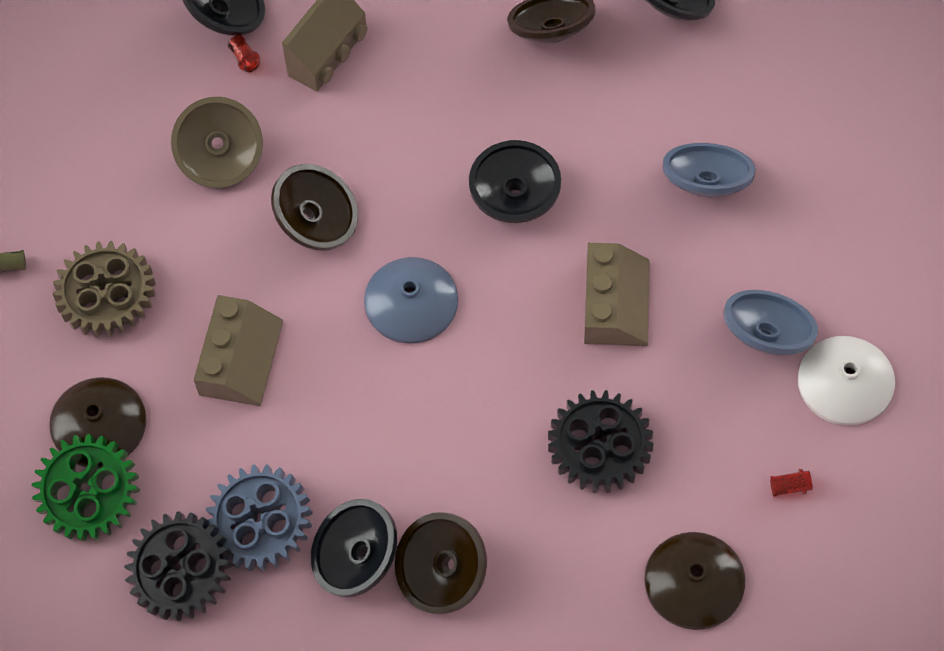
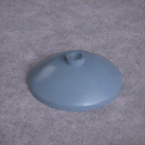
(708, 169)
(412, 315)
(770, 322)

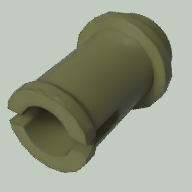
(12, 260)

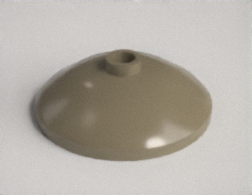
(212, 119)

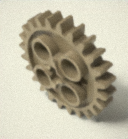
(106, 312)

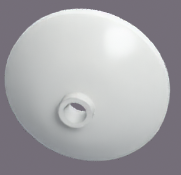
(844, 396)

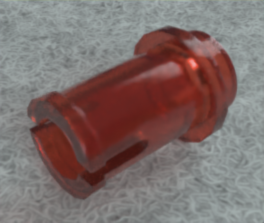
(247, 59)
(791, 483)

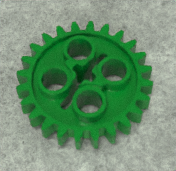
(109, 502)

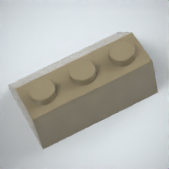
(323, 41)
(616, 296)
(237, 351)

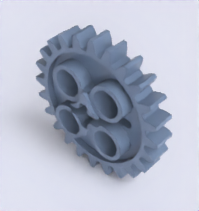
(250, 490)

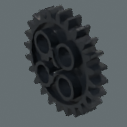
(612, 465)
(197, 586)

